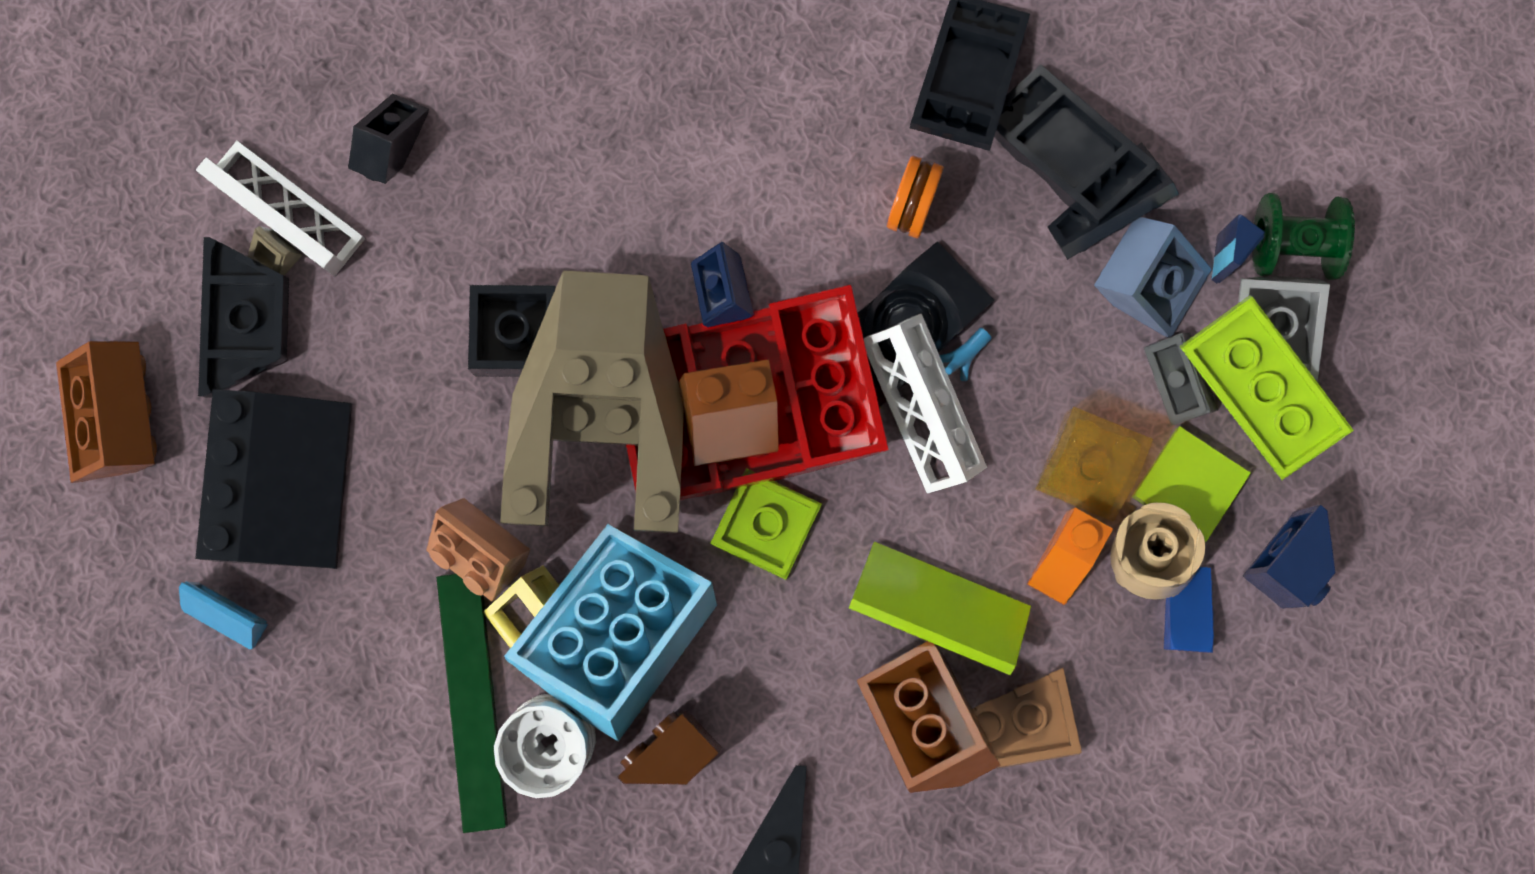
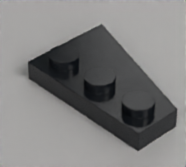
(1077, 233)

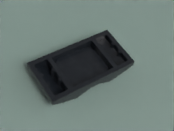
(970, 72)
(1071, 146)
(930, 287)

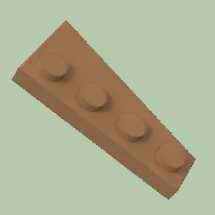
(1031, 722)

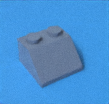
(1153, 275)

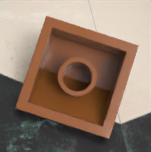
(730, 412)

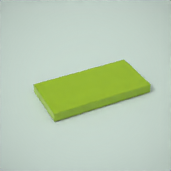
(1266, 387)
(941, 608)

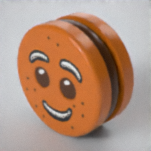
(914, 196)

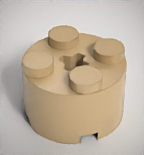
(1179, 544)

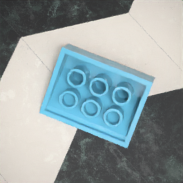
(613, 630)

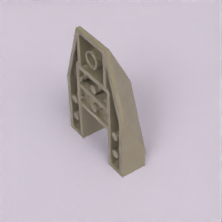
(597, 378)

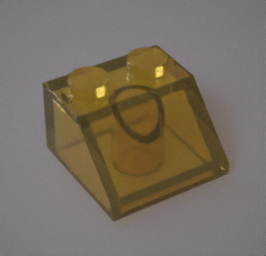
(1093, 463)

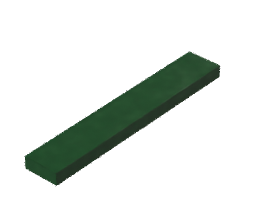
(471, 705)

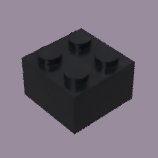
(504, 326)

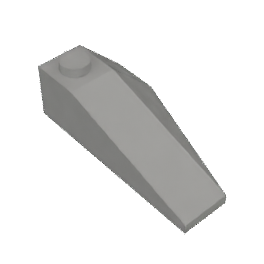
(1296, 310)

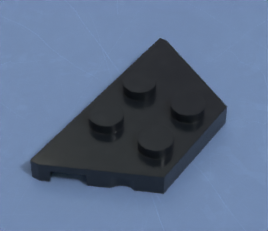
(240, 318)

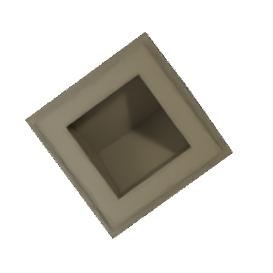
(272, 250)

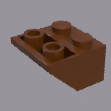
(674, 756)

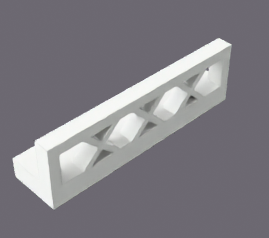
(268, 213)
(932, 402)

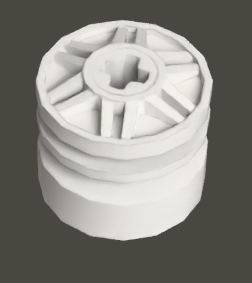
(531, 766)

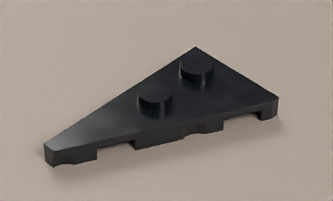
(778, 839)

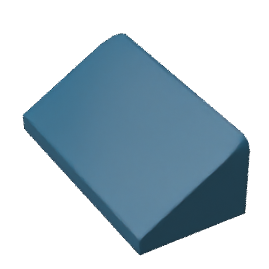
(221, 614)

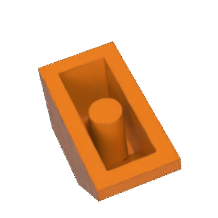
(1069, 555)

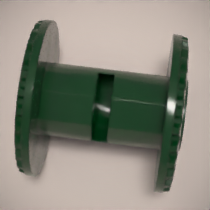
(1305, 236)

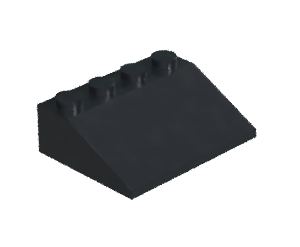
(273, 480)

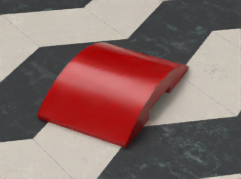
(819, 381)

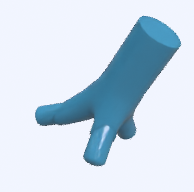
(965, 354)

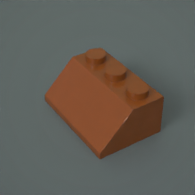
(105, 410)
(927, 721)

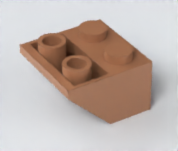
(475, 548)

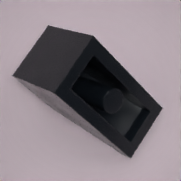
(386, 138)

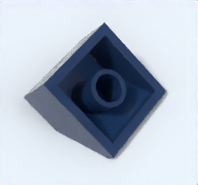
(1296, 561)

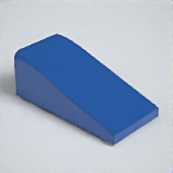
(1191, 616)

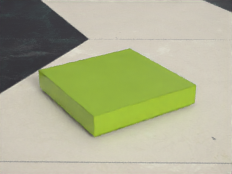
(1193, 479)
(766, 525)

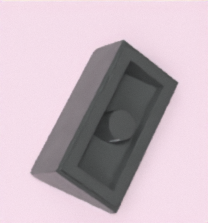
(1178, 381)

